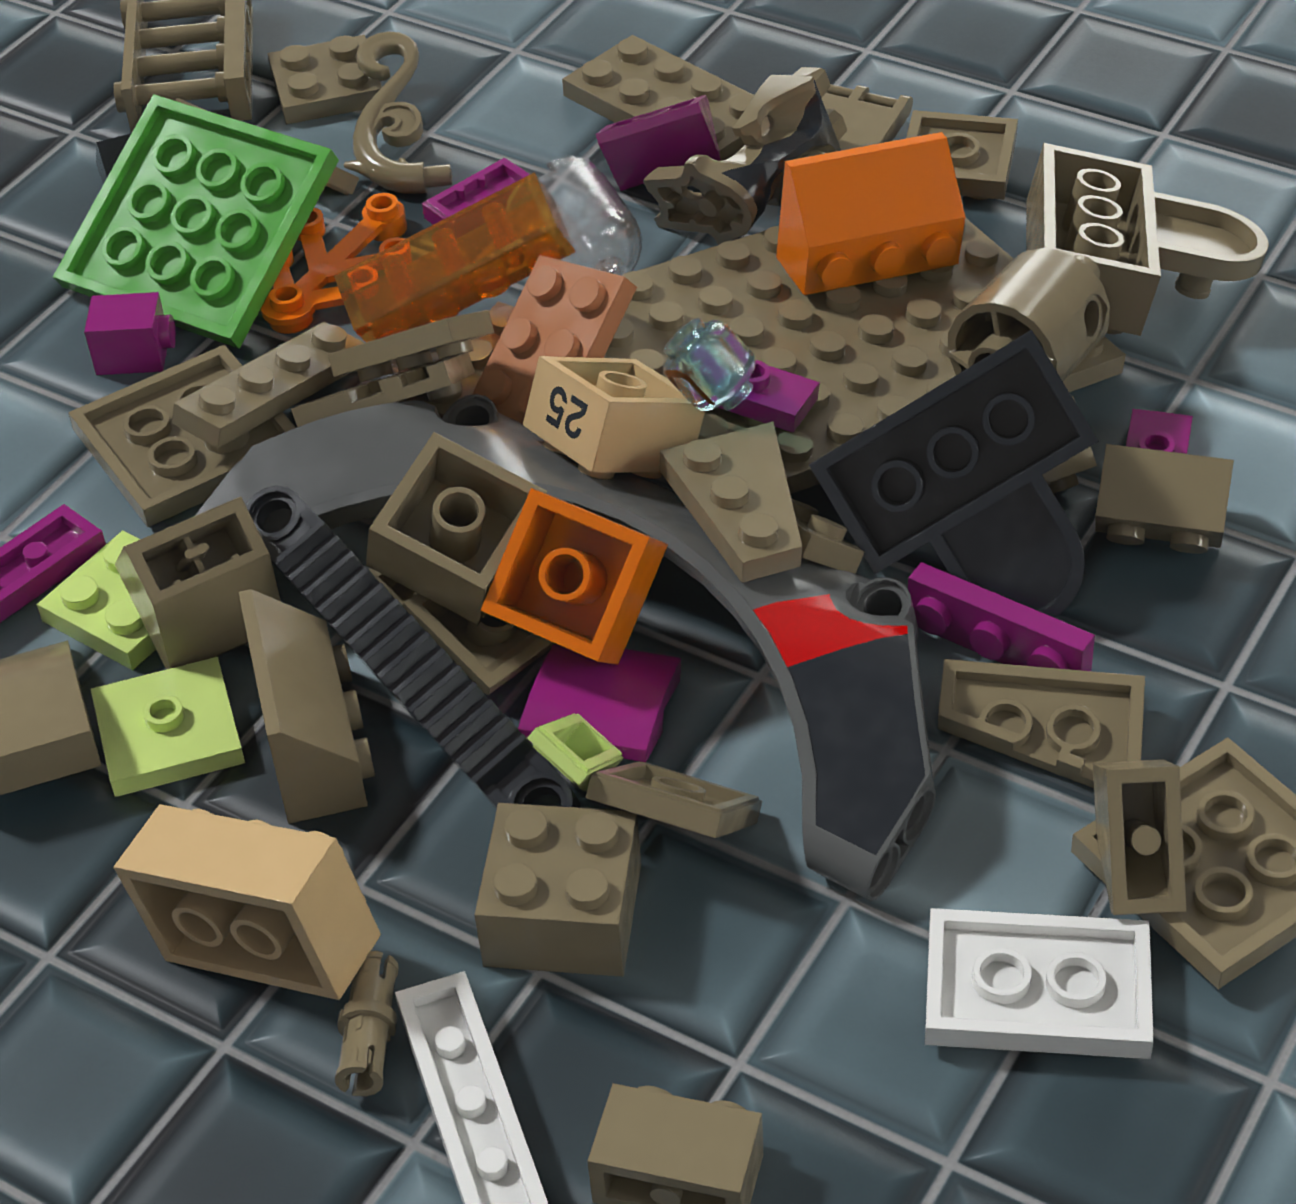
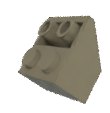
(190, 582)

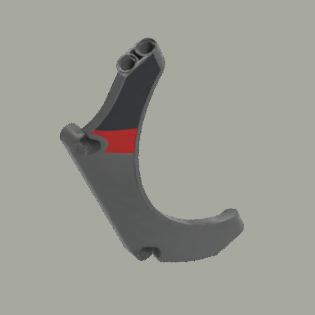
(821, 629)

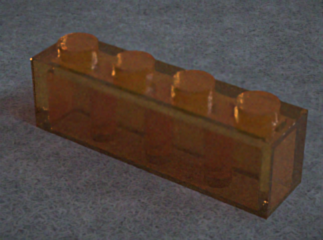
(455, 261)

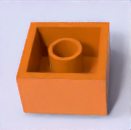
(574, 577)

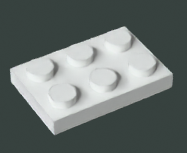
(1039, 983)

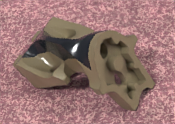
(777, 126)

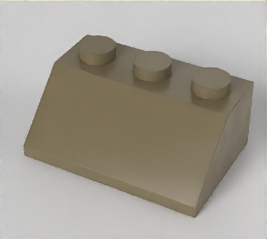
(305, 709)

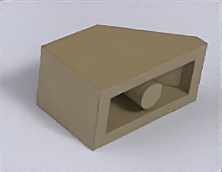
(1140, 835)

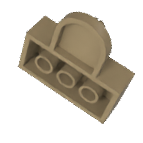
(1115, 218)

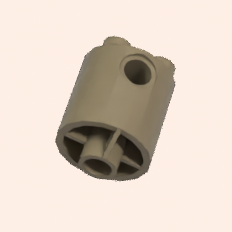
(1037, 292)

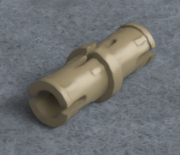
(367, 1026)

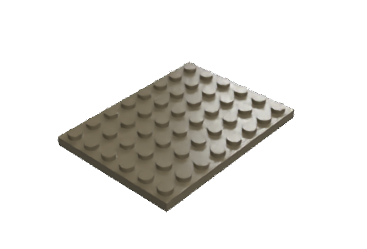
(863, 342)

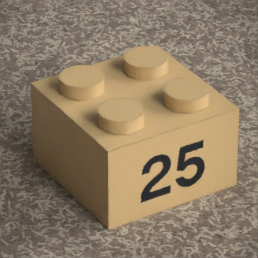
(609, 414)

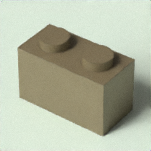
(1163, 498)
(674, 1150)

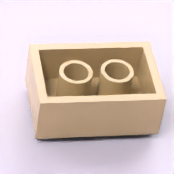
(249, 900)

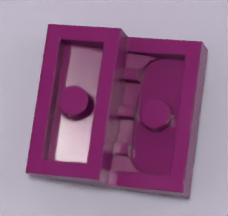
(617, 700)

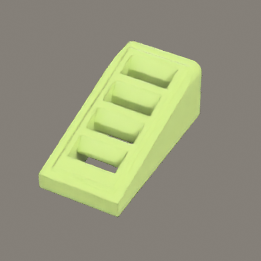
(575, 748)

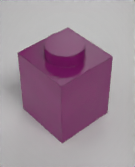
(128, 333)

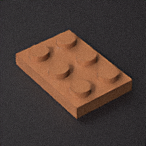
(558, 314)

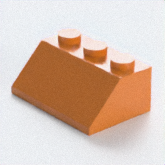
(870, 214)

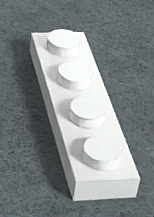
(468, 1094)

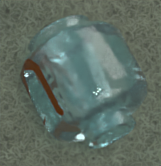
(709, 365)

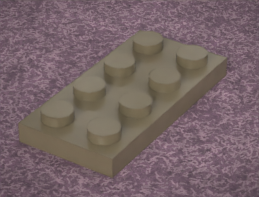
(645, 78)

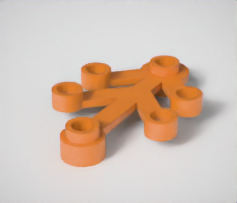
(290, 305)

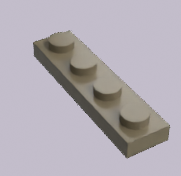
(262, 386)

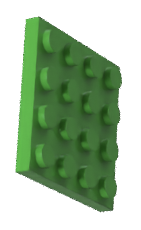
(198, 216)

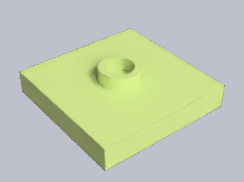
(166, 726)

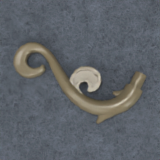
(402, 117)

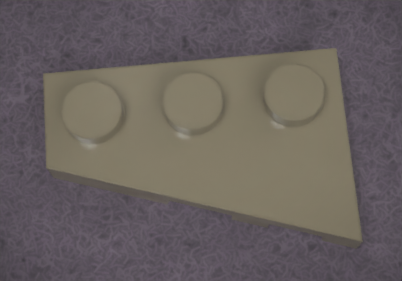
(739, 498)

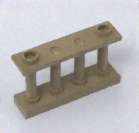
(232, 55)

